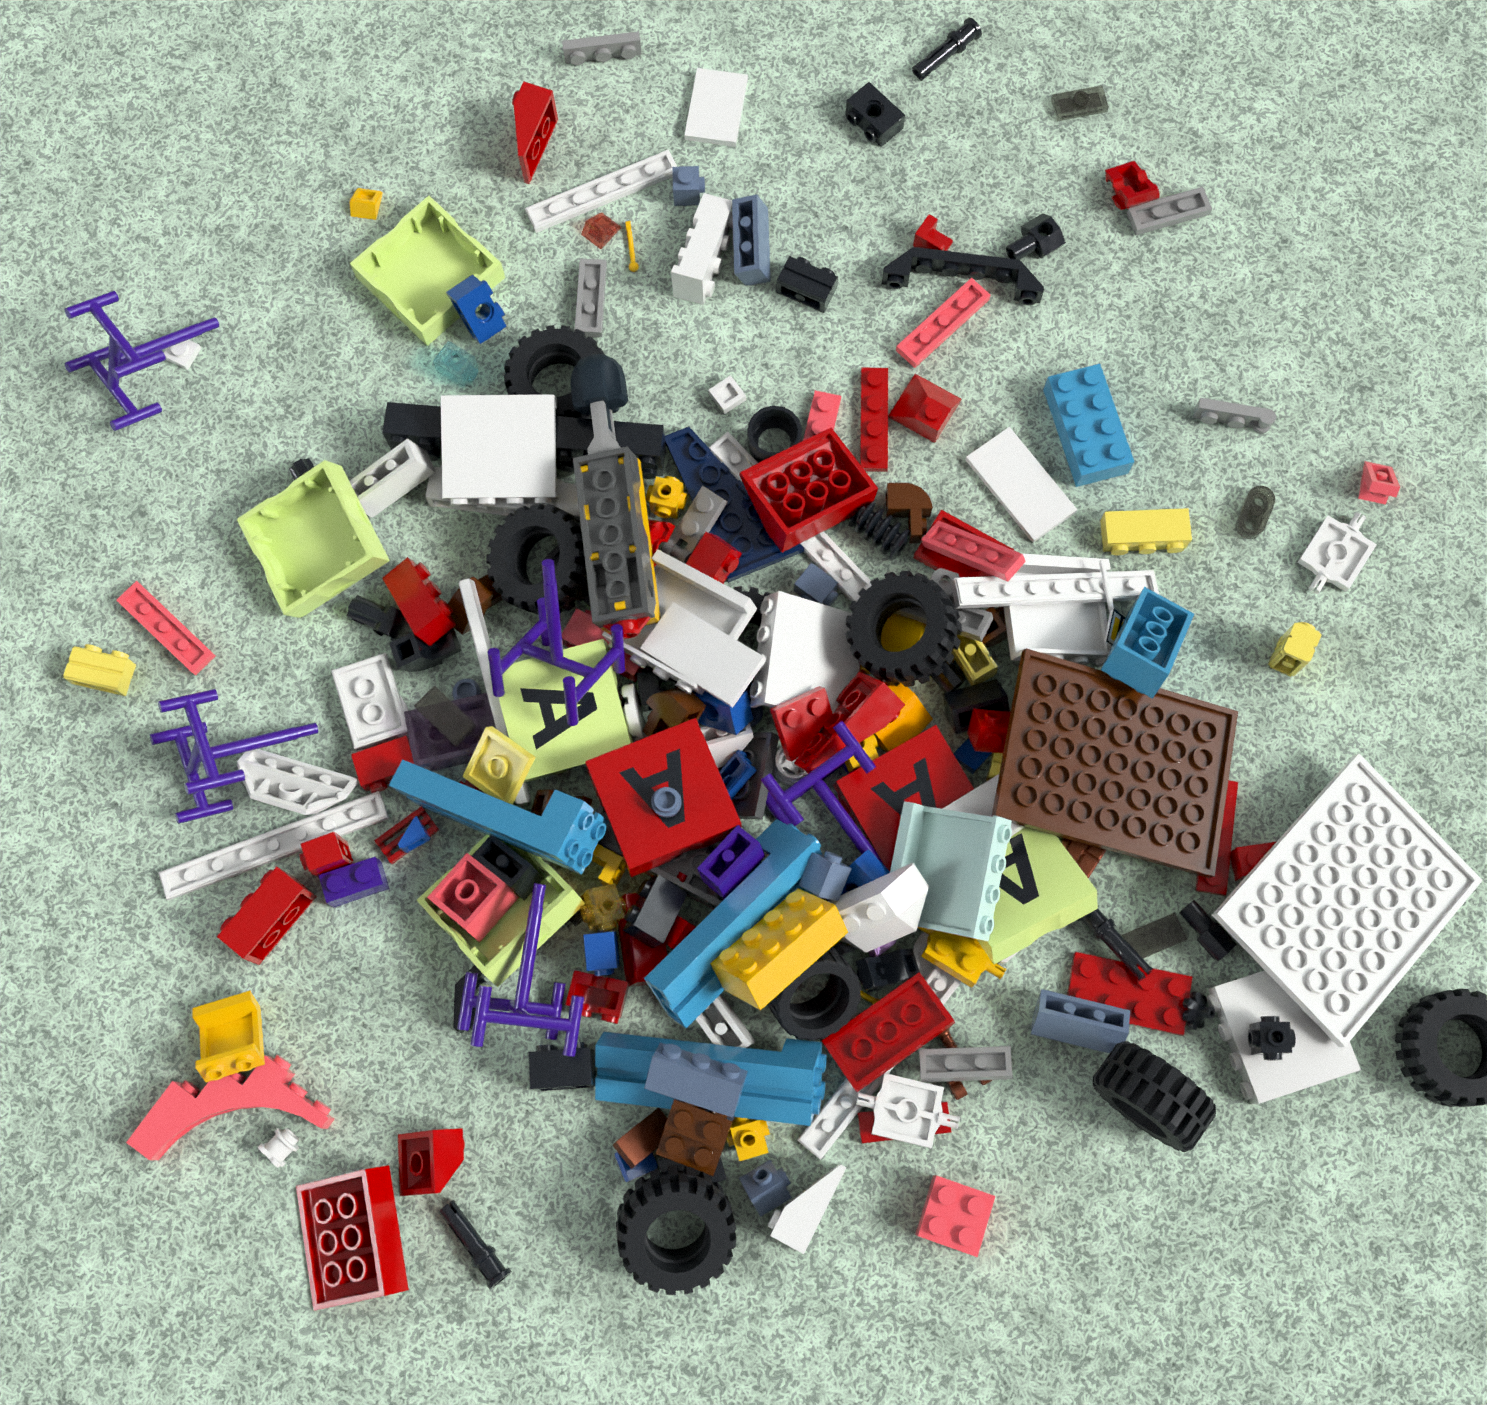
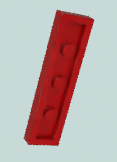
(874, 419)
(1218, 884)

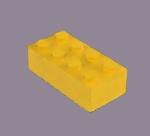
(779, 948)

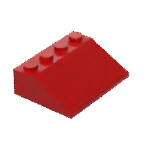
(808, 489)
(351, 1238)

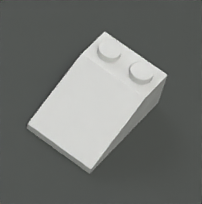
(802, 1214)

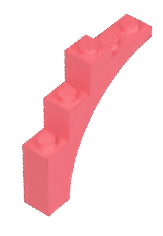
(182, 1109)

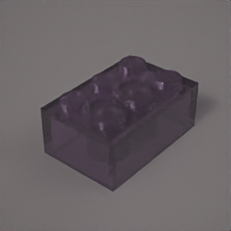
(433, 750)

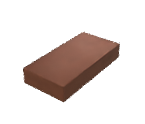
(642, 1138)

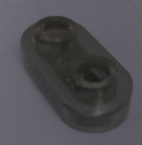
(1254, 513)

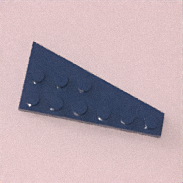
(739, 520)

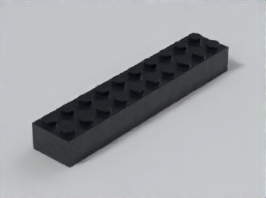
(573, 436)

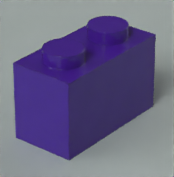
(731, 862)
(353, 882)

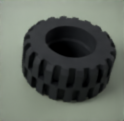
(541, 351)
(514, 544)
(879, 604)
(1421, 1053)
(1154, 1096)
(685, 1266)

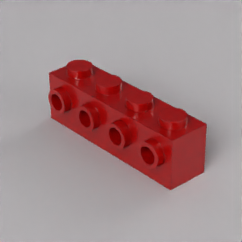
(988, 730)

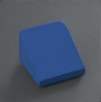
(969, 758)
(414, 836)
(644, 1167)

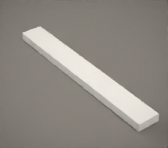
(818, 548)
(1049, 589)
(482, 645)
(271, 846)
(842, 1105)

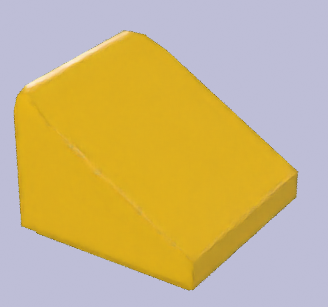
(365, 203)

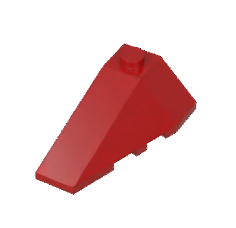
(864, 707)

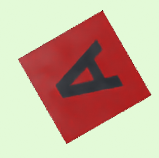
(634, 772)
(913, 772)

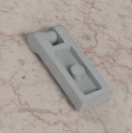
(1234, 414)
(697, 520)

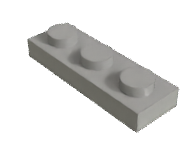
(602, 48)
(1169, 211)
(591, 296)
(965, 1064)

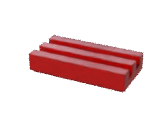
(397, 828)

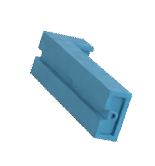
(562, 835)
(685, 977)
(776, 1089)

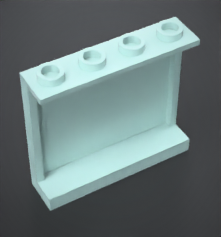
(961, 863)

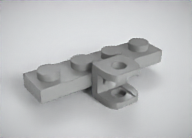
(973, 620)

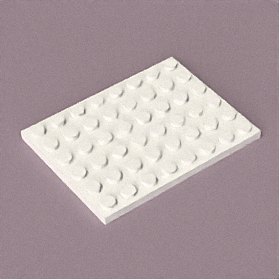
(1347, 899)

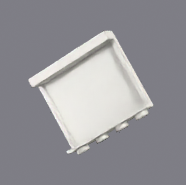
(498, 448)
(701, 596)
(1059, 630)
(802, 650)
(1312, 1059)

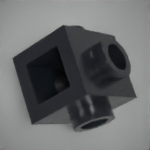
(1261, 1041)

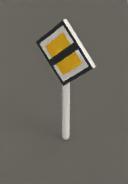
(1115, 618)

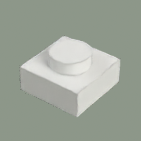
(182, 353)
(727, 394)

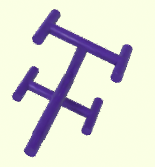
(125, 358)
(550, 630)
(204, 753)
(780, 801)
(520, 1009)

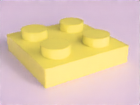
(498, 765)

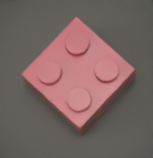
(473, 897)
(955, 1215)

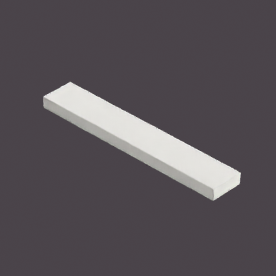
(601, 191)

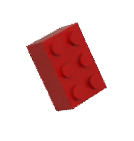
(266, 915)

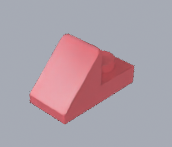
(1378, 483)

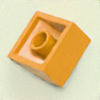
(910, 722)

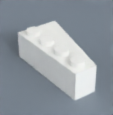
(702, 250)

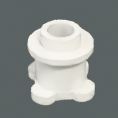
(280, 1146)

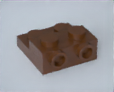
(694, 1136)

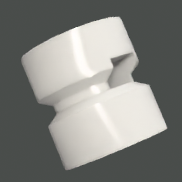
(785, 770)

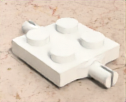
(1337, 553)
(907, 1110)

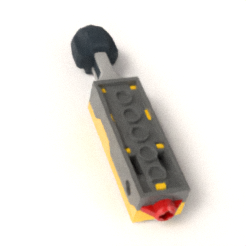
(612, 506)

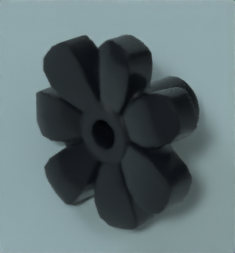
(1197, 1010)

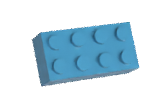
(1088, 425)
(1148, 642)

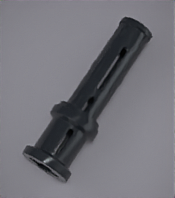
(955, 43)
(1105, 930)
(483, 1255)

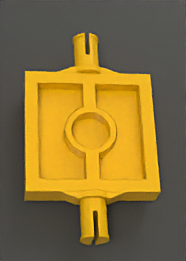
(959, 956)

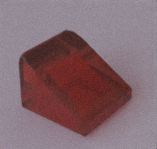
(600, 229)

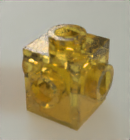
(602, 908)

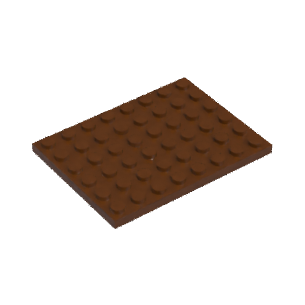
(1116, 765)

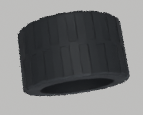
(827, 1010)

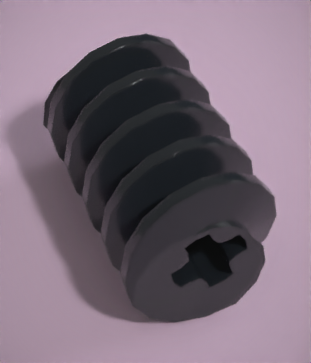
(880, 530)

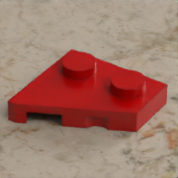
(801, 720)

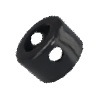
(769, 418)

